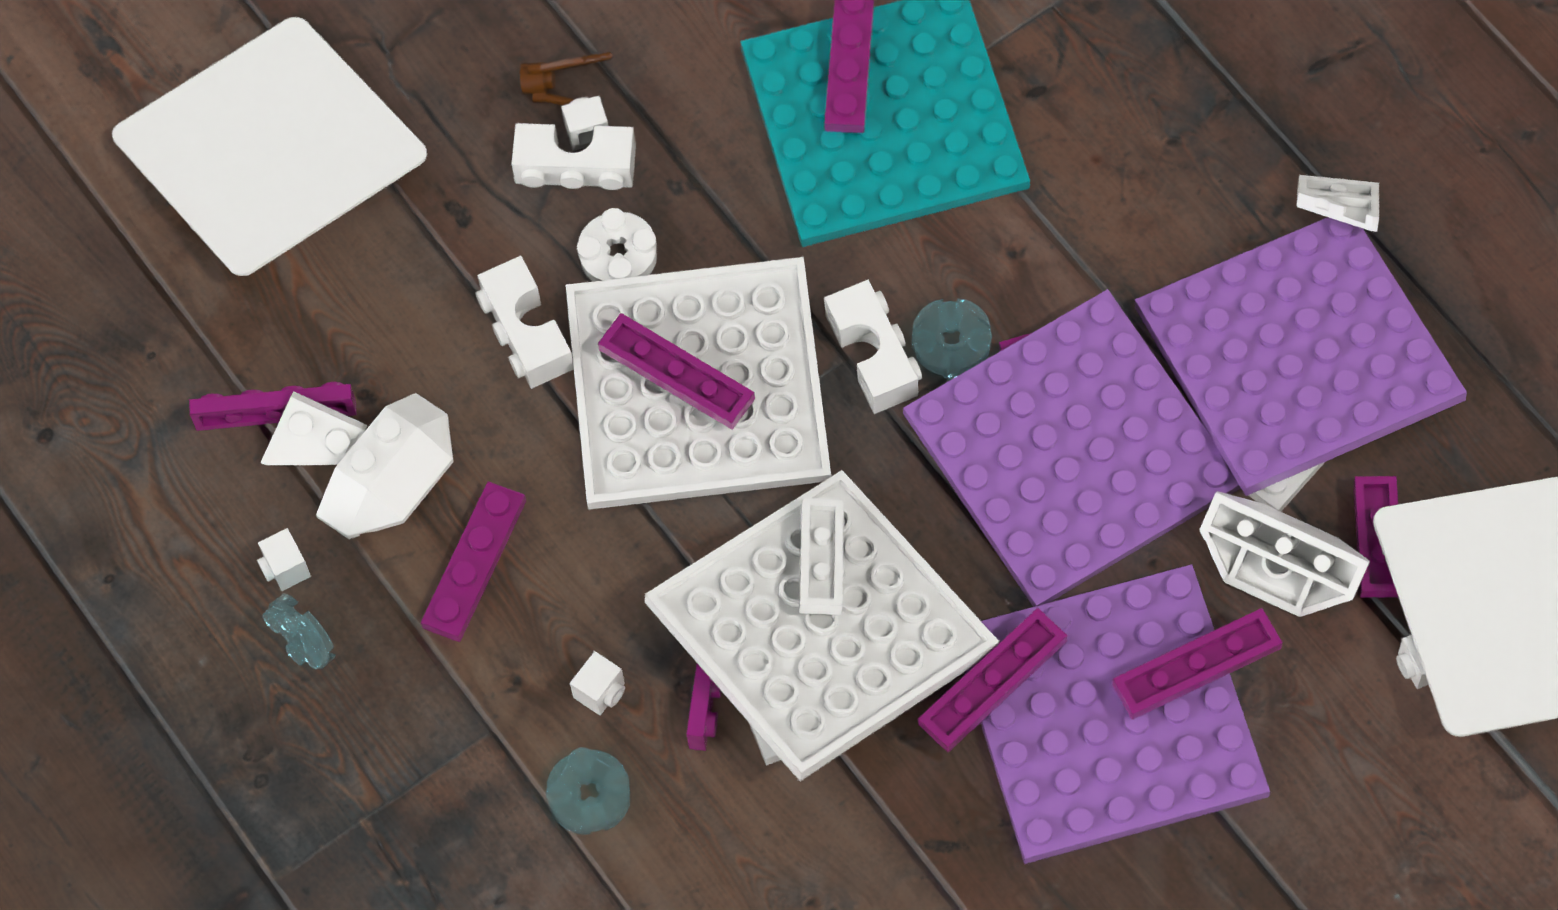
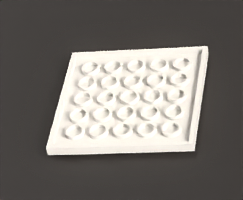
(737, 319)
(821, 678)

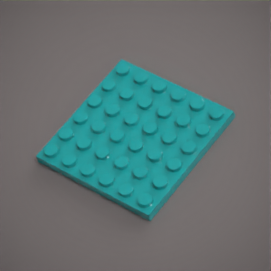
(930, 130)

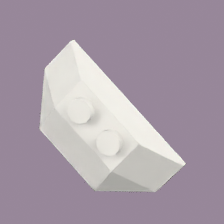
(388, 469)
(1280, 556)

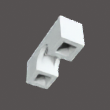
(603, 163)
(860, 316)
(537, 350)

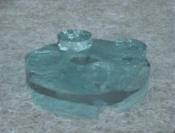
(951, 316)
(303, 632)
(580, 769)

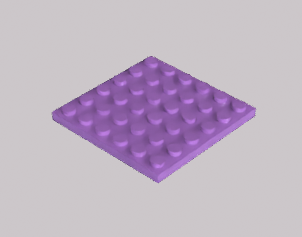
(1299, 352)
(1071, 448)
(1073, 755)

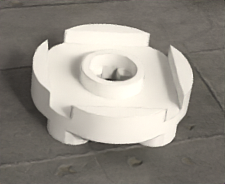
(614, 228)

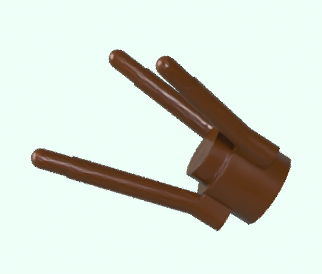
(540, 76)

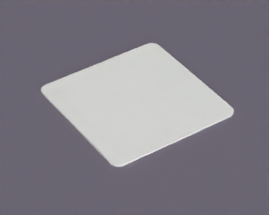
(269, 145)
(1481, 600)

